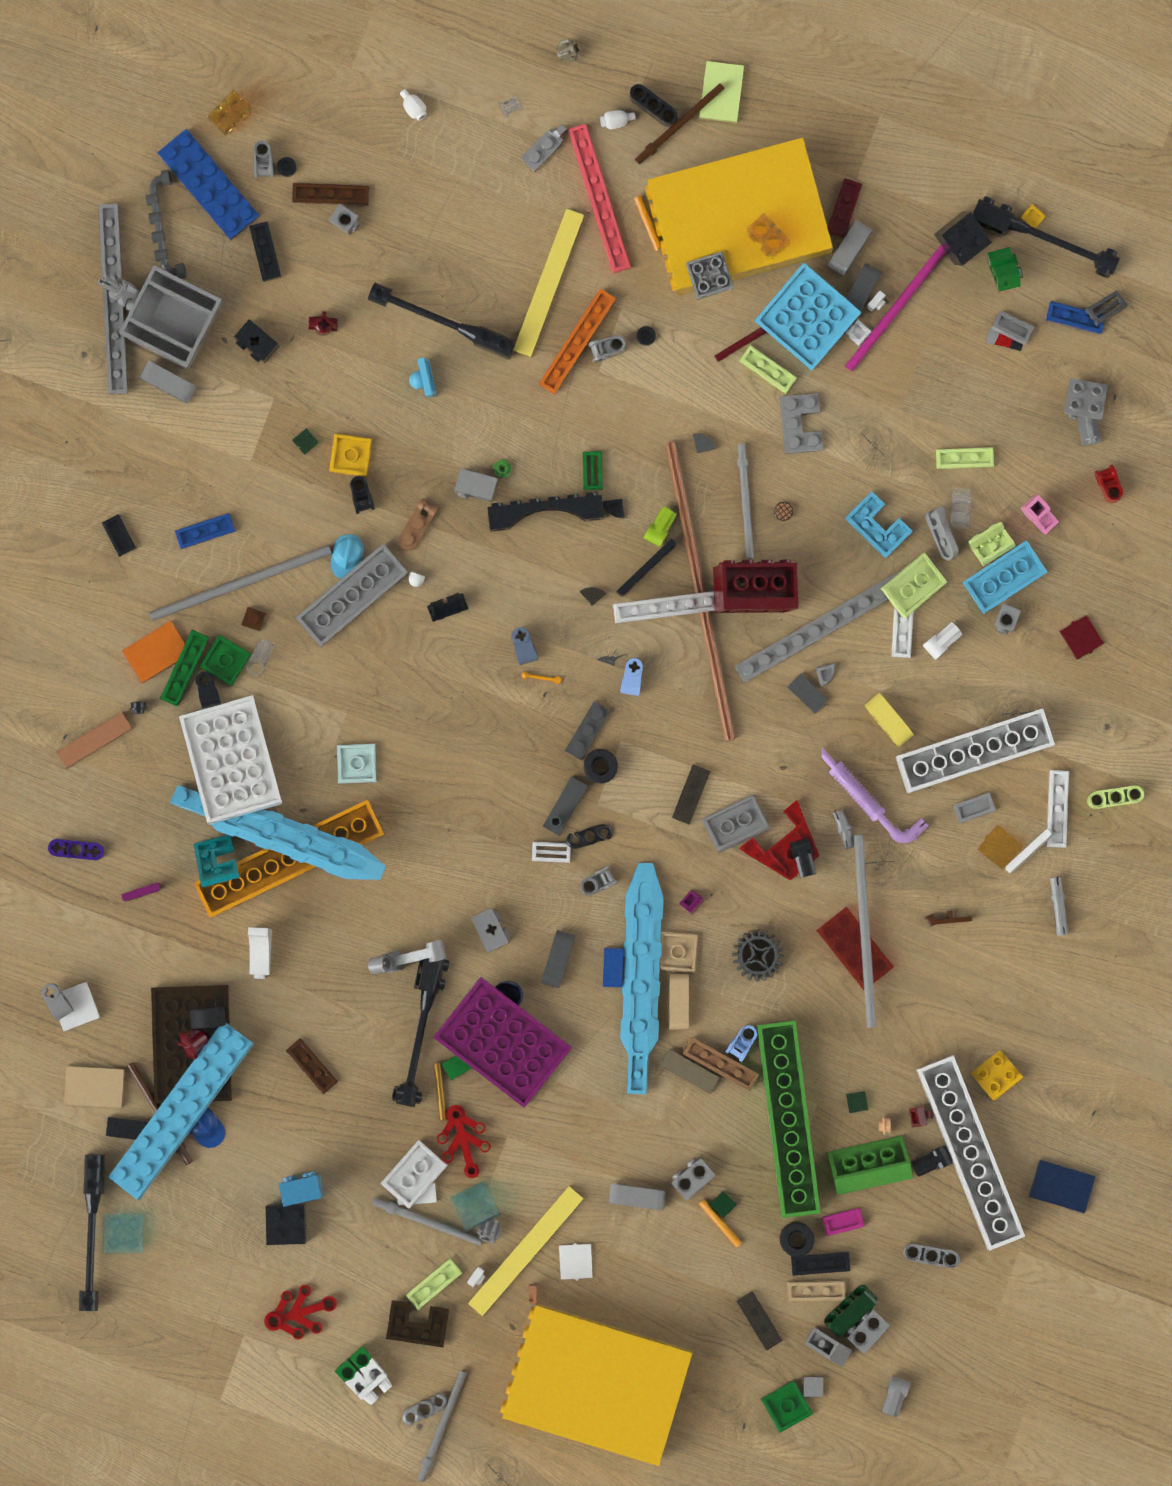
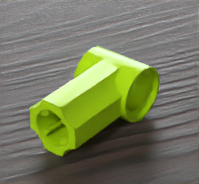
(658, 530)

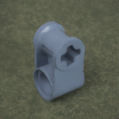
(524, 649)

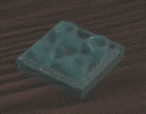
(475, 1206)
(123, 1233)

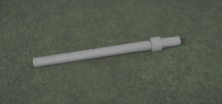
(743, 463)
(392, 1208)
(428, 1461)

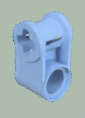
(632, 681)
(741, 1043)

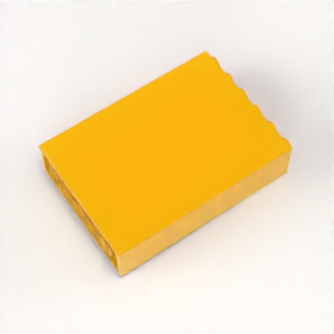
(715, 203)
(596, 1384)

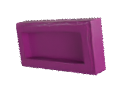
(141, 892)

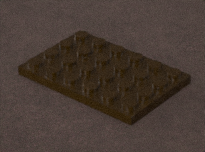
(171, 1016)

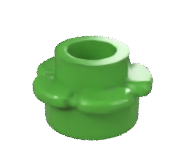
(497, 468)

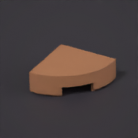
(532, 1294)

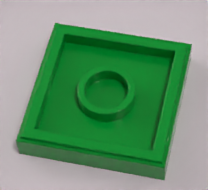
(225, 660)
(786, 1406)

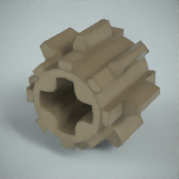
(568, 50)

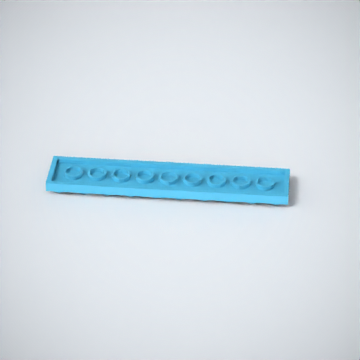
(181, 1110)

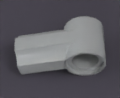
(897, 1391)

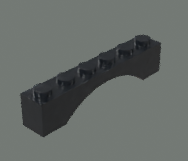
(506, 516)

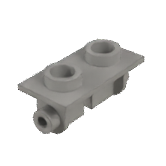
(1088, 431)

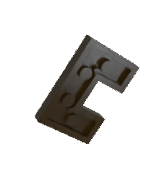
(402, 1330)

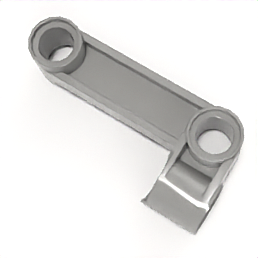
(394, 961)

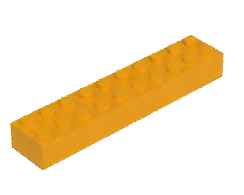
(271, 869)

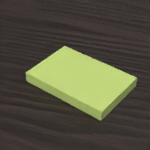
(725, 104)
(914, 585)

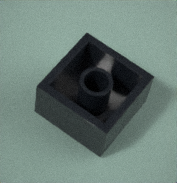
(962, 238)
(286, 1224)

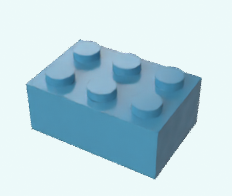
(301, 1189)

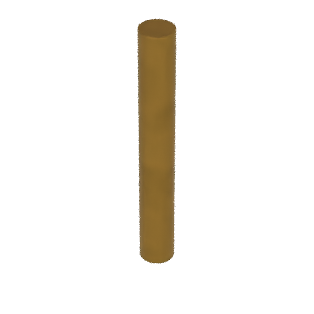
(440, 1091)

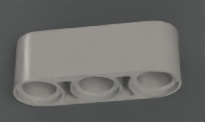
(850, 247)
(168, 382)
(637, 1196)
(941, 1254)

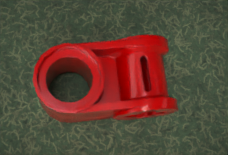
(1109, 482)

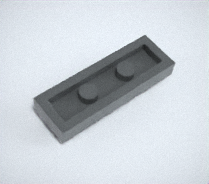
(587, 730)

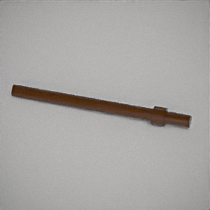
(652, 148)
(150, 1098)

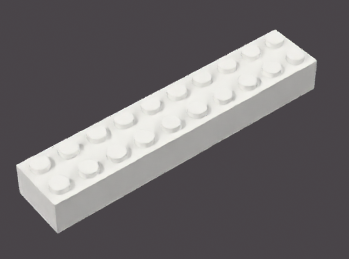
(970, 1152)

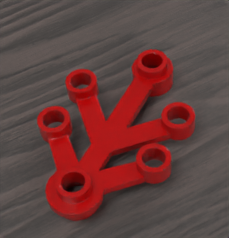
(462, 1138)
(297, 1314)

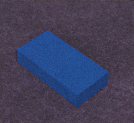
(613, 967)

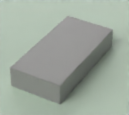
(1012, 327)
(974, 808)

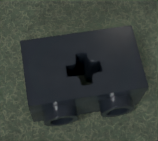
(252, 331)

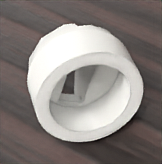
(416, 580)

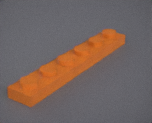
(577, 341)

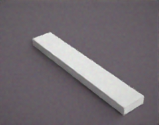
(664, 607)

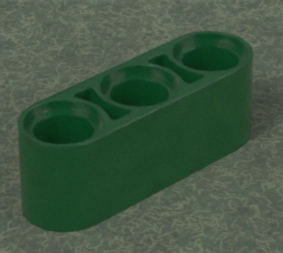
(850, 1310)

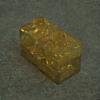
(225, 109)
(772, 233)

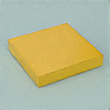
(350, 455)

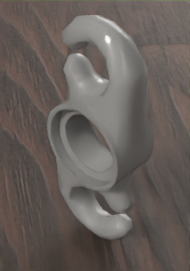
(431, 1402)

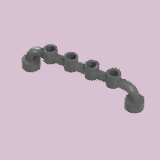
(156, 218)

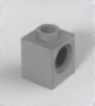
(341, 212)
(1007, 610)

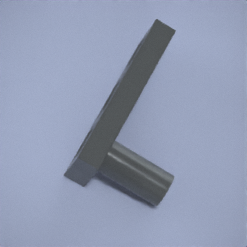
(565, 806)

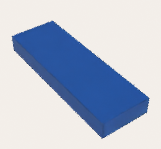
(1072, 317)
(205, 531)

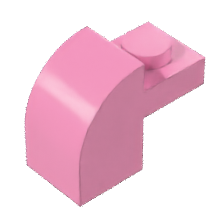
(1038, 512)

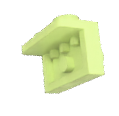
(991, 543)

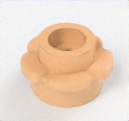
(885, 1125)

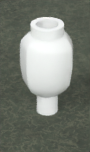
(413, 105)
(616, 119)

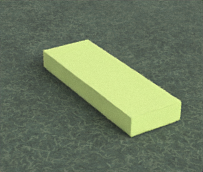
(768, 369)
(964, 458)
(434, 1283)

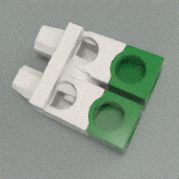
(365, 1381)

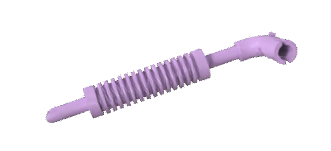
(868, 803)

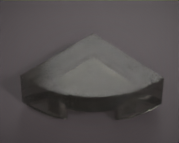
(592, 594)

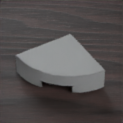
(825, 674)

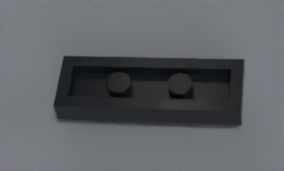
(265, 251)
(820, 1263)

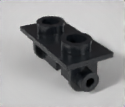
(440, 610)

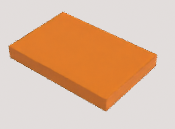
(155, 652)

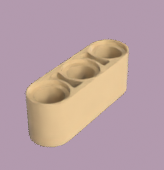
(678, 1001)

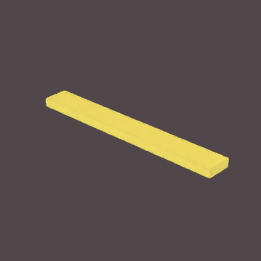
(548, 283)
(525, 1251)

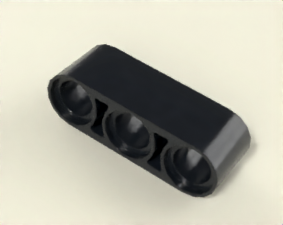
(648, 97)

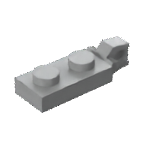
(544, 148)

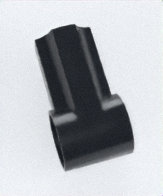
(802, 852)
(934, 1160)

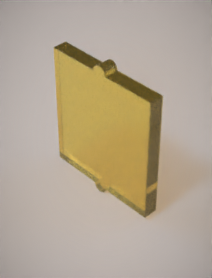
(1000, 847)

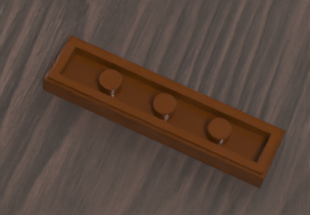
(330, 194)

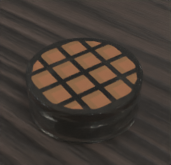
(783, 511)

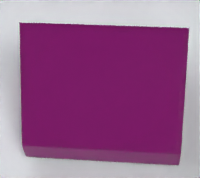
(692, 902)

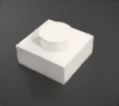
(877, 302)
(477, 1277)

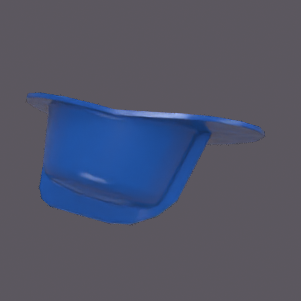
(208, 1130)

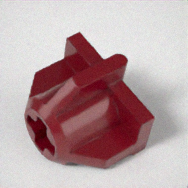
(323, 324)
(193, 1042)

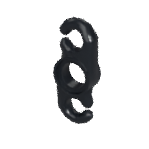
(581, 836)

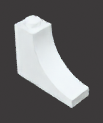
(260, 951)

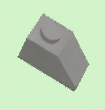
(828, 1347)

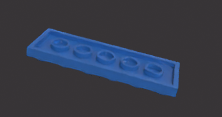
(208, 184)

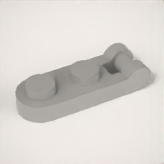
(942, 533)

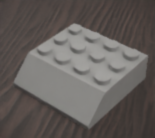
(171, 317)

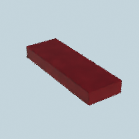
(844, 207)

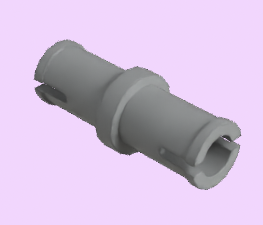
(844, 829)

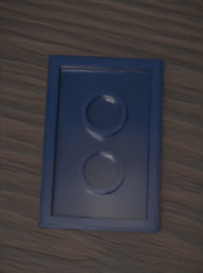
(1062, 1186)

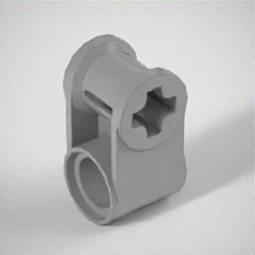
(263, 163)
(605, 348)
(599, 881)
(59, 1004)

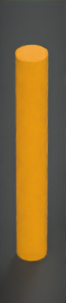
(648, 223)
(720, 1223)

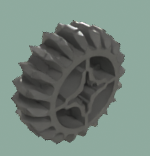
(767, 969)

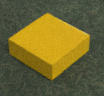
(1033, 216)

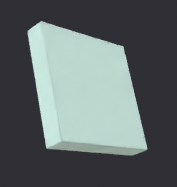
(356, 763)

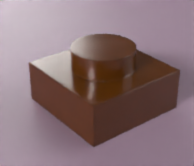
(253, 619)

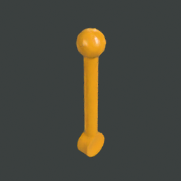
(556, 680)

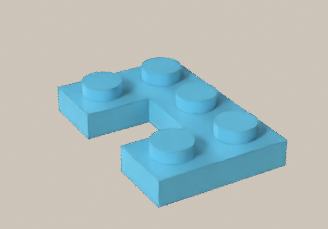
(862, 521)

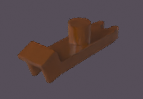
(951, 918)

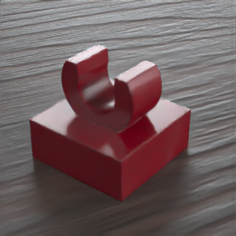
(919, 1116)

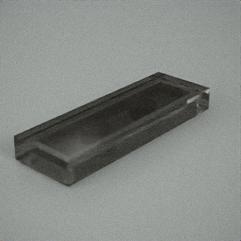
(691, 794)
(759, 1320)

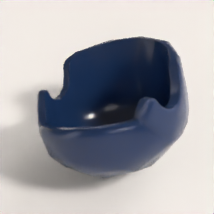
(511, 990)

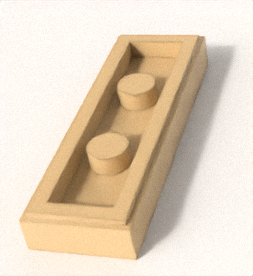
(816, 1291)

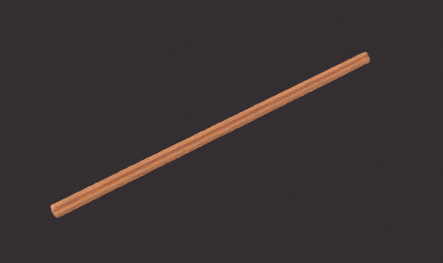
(700, 588)

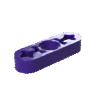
(61, 853)

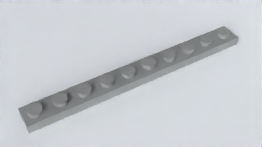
(112, 310)
(812, 632)

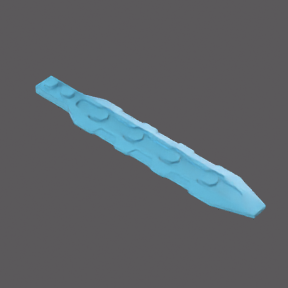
(291, 838)
(641, 974)

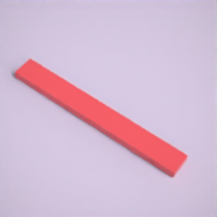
(599, 198)

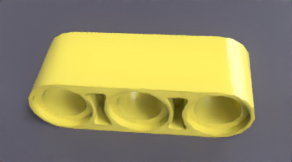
(889, 720)

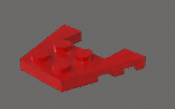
(780, 857)

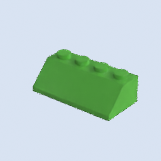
(870, 1165)

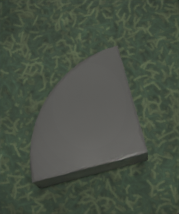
(703, 443)

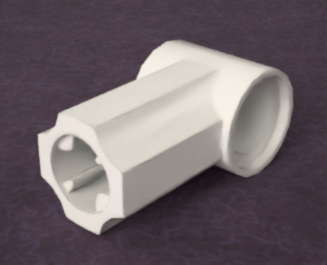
(938, 643)

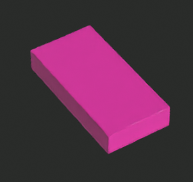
(843, 1221)

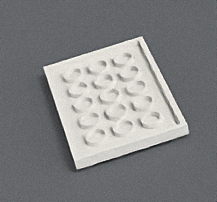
(230, 760)

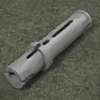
(1058, 906)

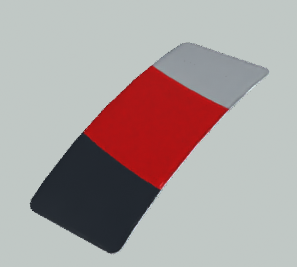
(1002, 340)

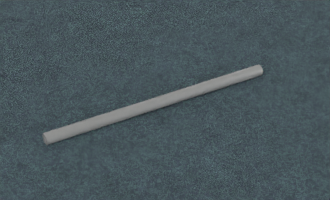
(240, 583)
(865, 931)

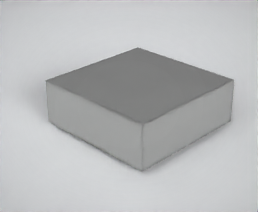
(813, 1387)

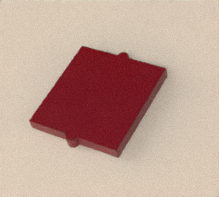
(1081, 637)

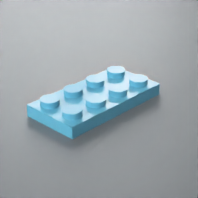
(1004, 577)

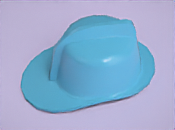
(346, 555)

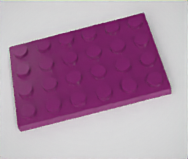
(502, 1042)

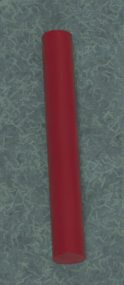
(741, 343)

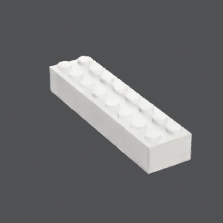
(975, 751)

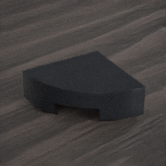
(614, 508)

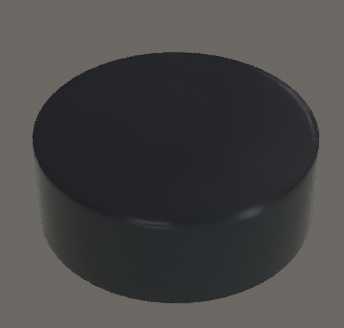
(286, 167)
(646, 335)

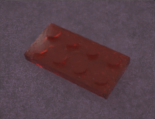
(844, 940)

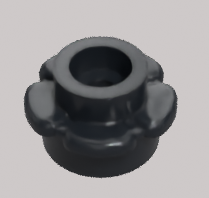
(138, 707)

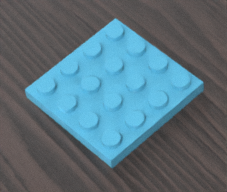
(808, 316)

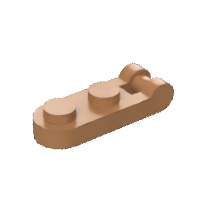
(417, 525)

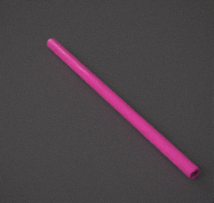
(895, 309)

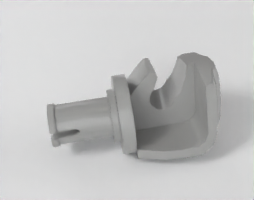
(120, 290)

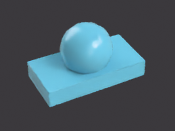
(423, 378)

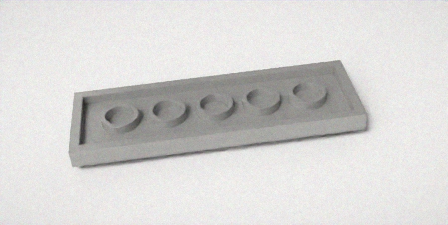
(351, 595)

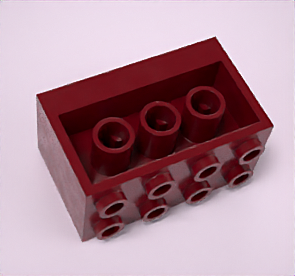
(757, 598)

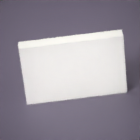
(414, 1174)

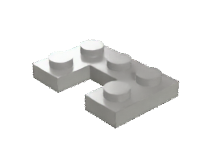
(791, 410)

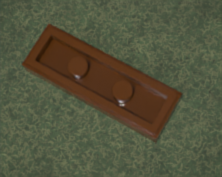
(311, 1066)

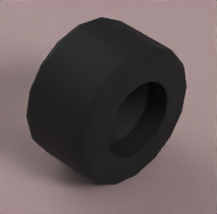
(608, 757)
(207, 1017)
(785, 1243)

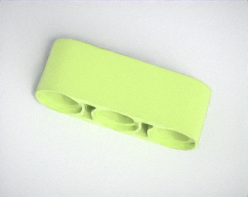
(1106, 801)

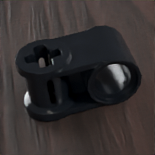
(361, 496)
(207, 694)

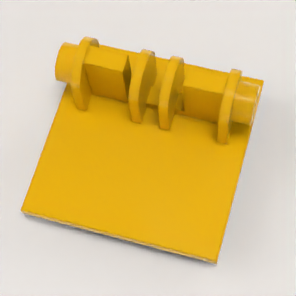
(996, 1075)

